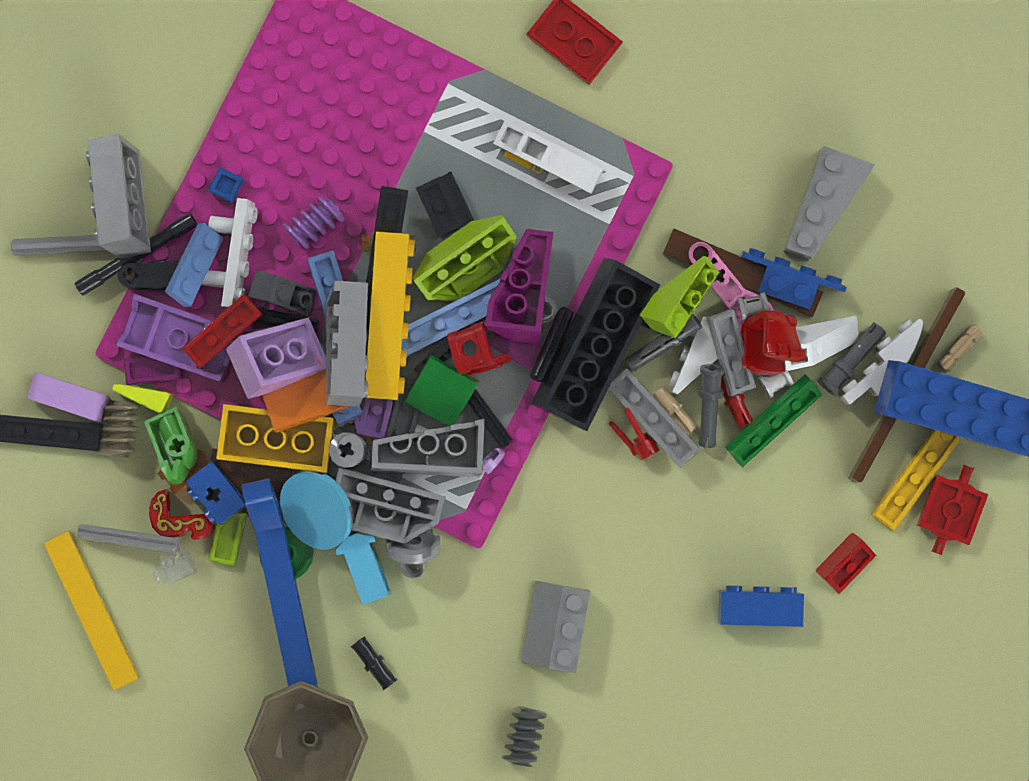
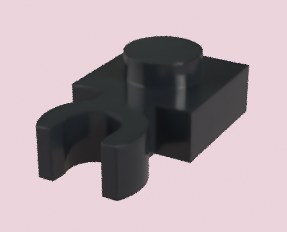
(441, 351)

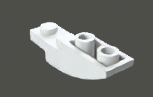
(548, 156)
(896, 349)

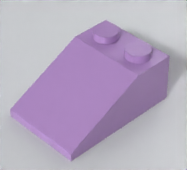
(276, 357)

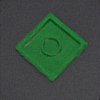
(441, 391)

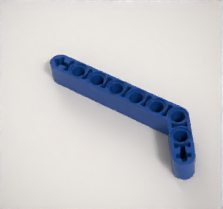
(280, 581)

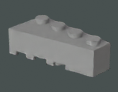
(346, 343)

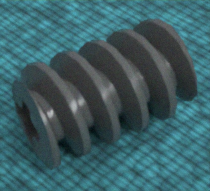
(524, 736)

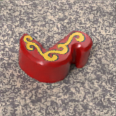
(176, 526)

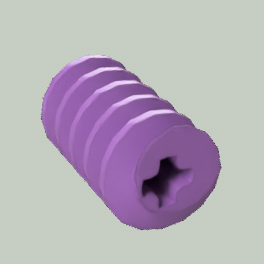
(314, 222)

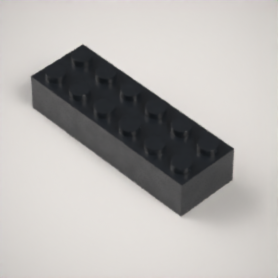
(595, 344)

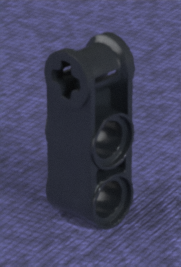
(151, 275)

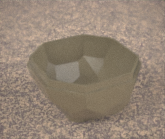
(278, 739)

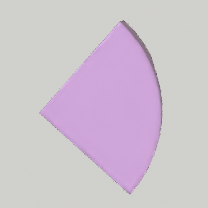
(492, 459)

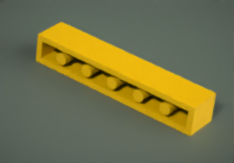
(387, 315)

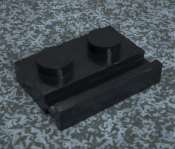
(445, 204)

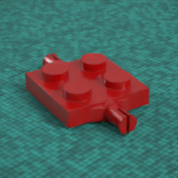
(952, 509)

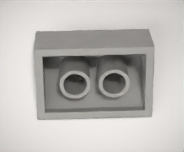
(555, 626)

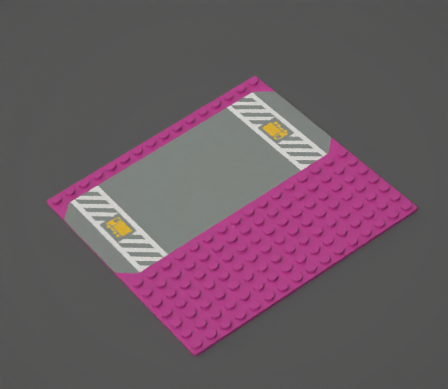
(362, 105)

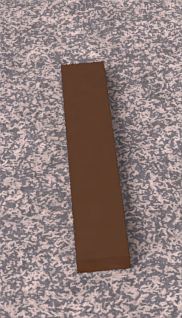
(745, 271)

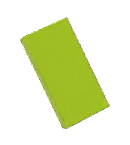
(227, 540)

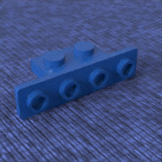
(788, 282)

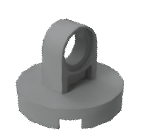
(417, 551)

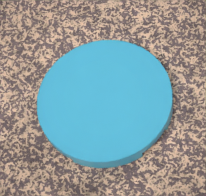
(316, 509)

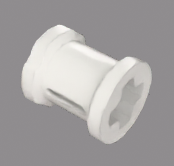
(775, 382)

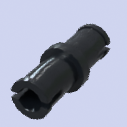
(374, 663)

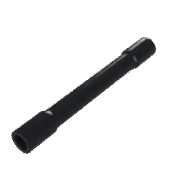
(173, 231)

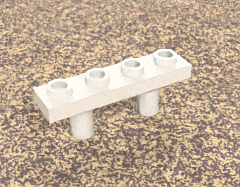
(240, 244)

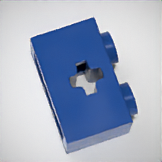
(214, 478)

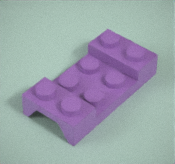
(163, 331)

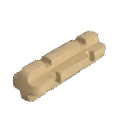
(960, 348)

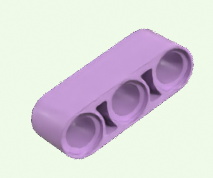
(67, 397)

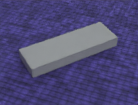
(730, 351)

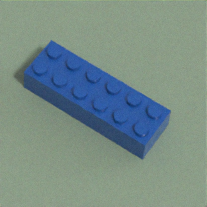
(954, 407)

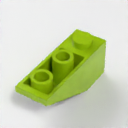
(677, 300)

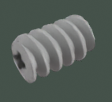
(338, 454)

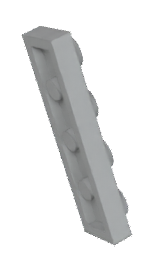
(654, 418)

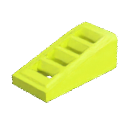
(152, 399)

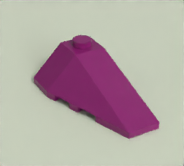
(519, 299)

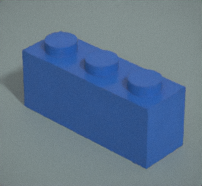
(761, 606)

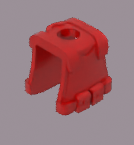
(768, 341)
(483, 358)

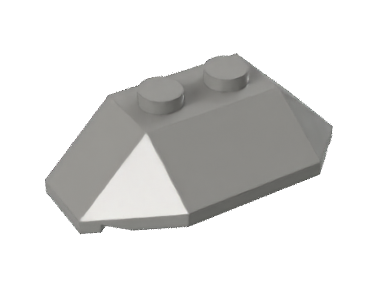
(389, 507)

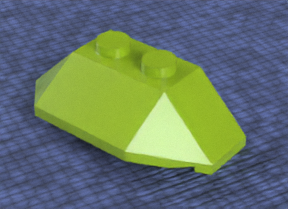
(466, 259)

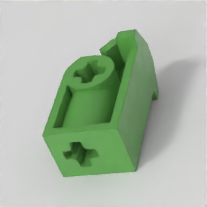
(169, 436)

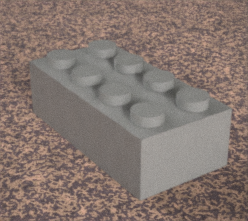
(118, 196)

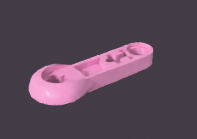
(730, 287)

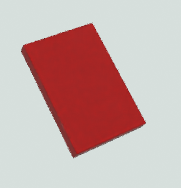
(574, 39)

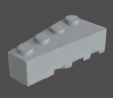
(828, 192)
(439, 451)

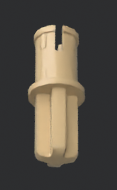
(675, 410)

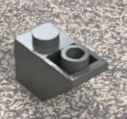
(282, 292)

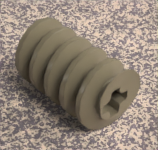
(119, 429)

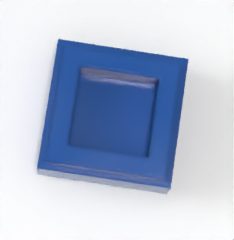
(226, 185)

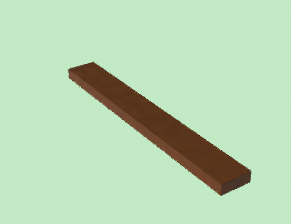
(921, 359)

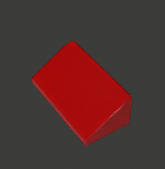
(845, 562)

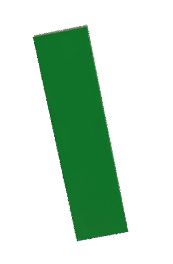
(773, 420)

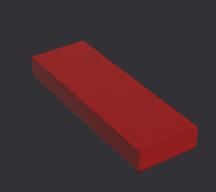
(222, 331)

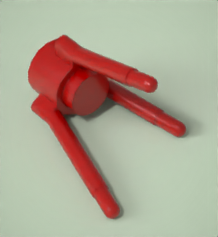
(644, 444)

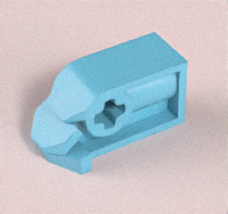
(364, 566)

